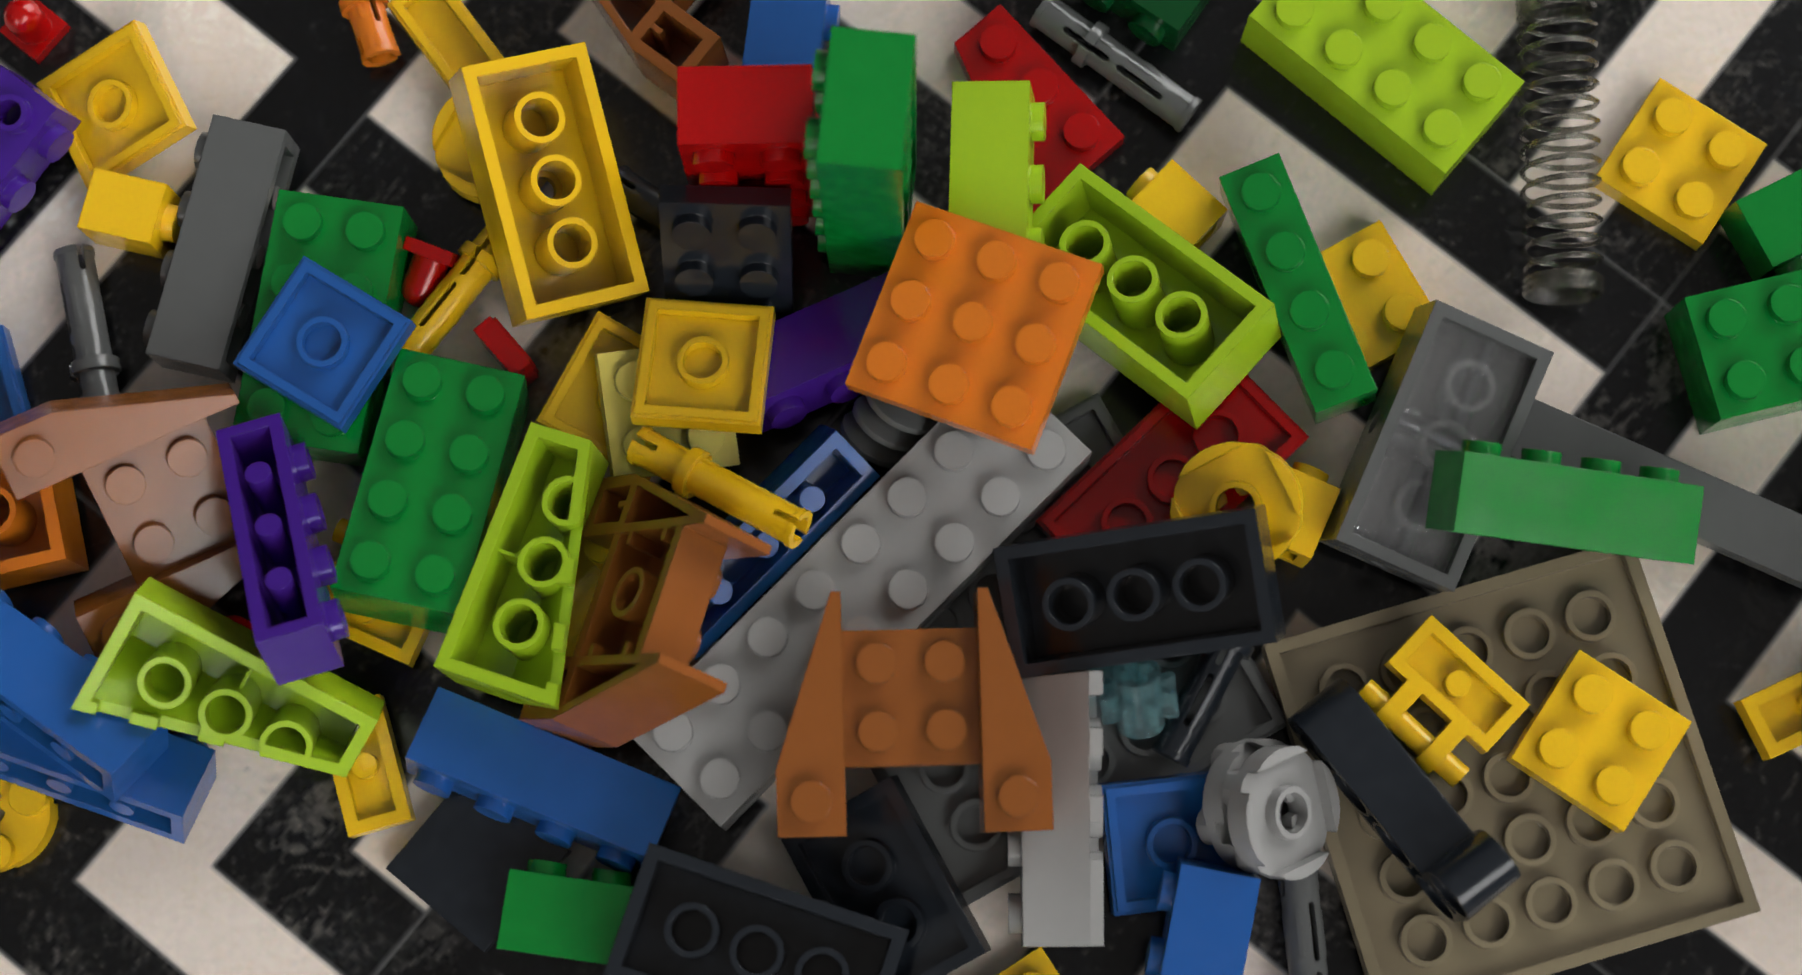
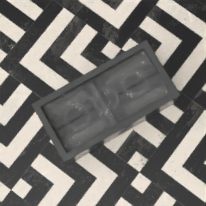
(1444, 385)

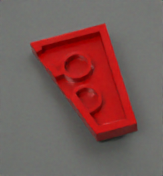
(1074, 125)

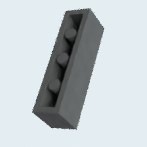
(220, 248)

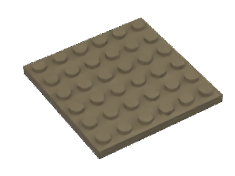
(1580, 883)

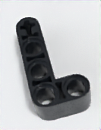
(1446, 858)

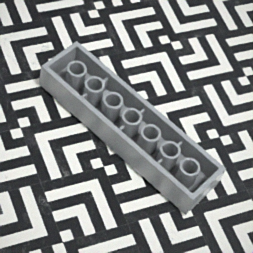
(897, 567)

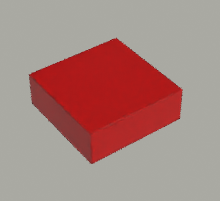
(505, 349)

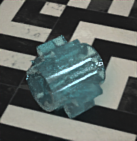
(1139, 699)

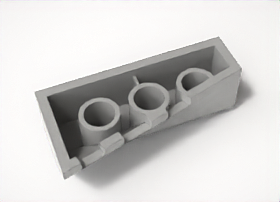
(1063, 866)

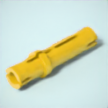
(453, 294)
(696, 475)

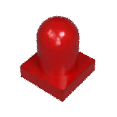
(33, 28)
(425, 270)

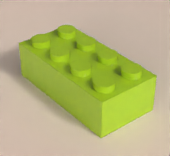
(1388, 75)
(1162, 305)

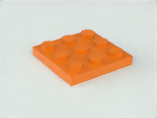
(975, 327)

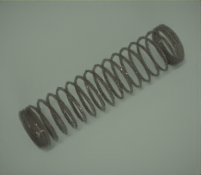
(1567, 282)

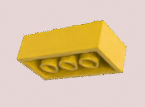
(546, 121)

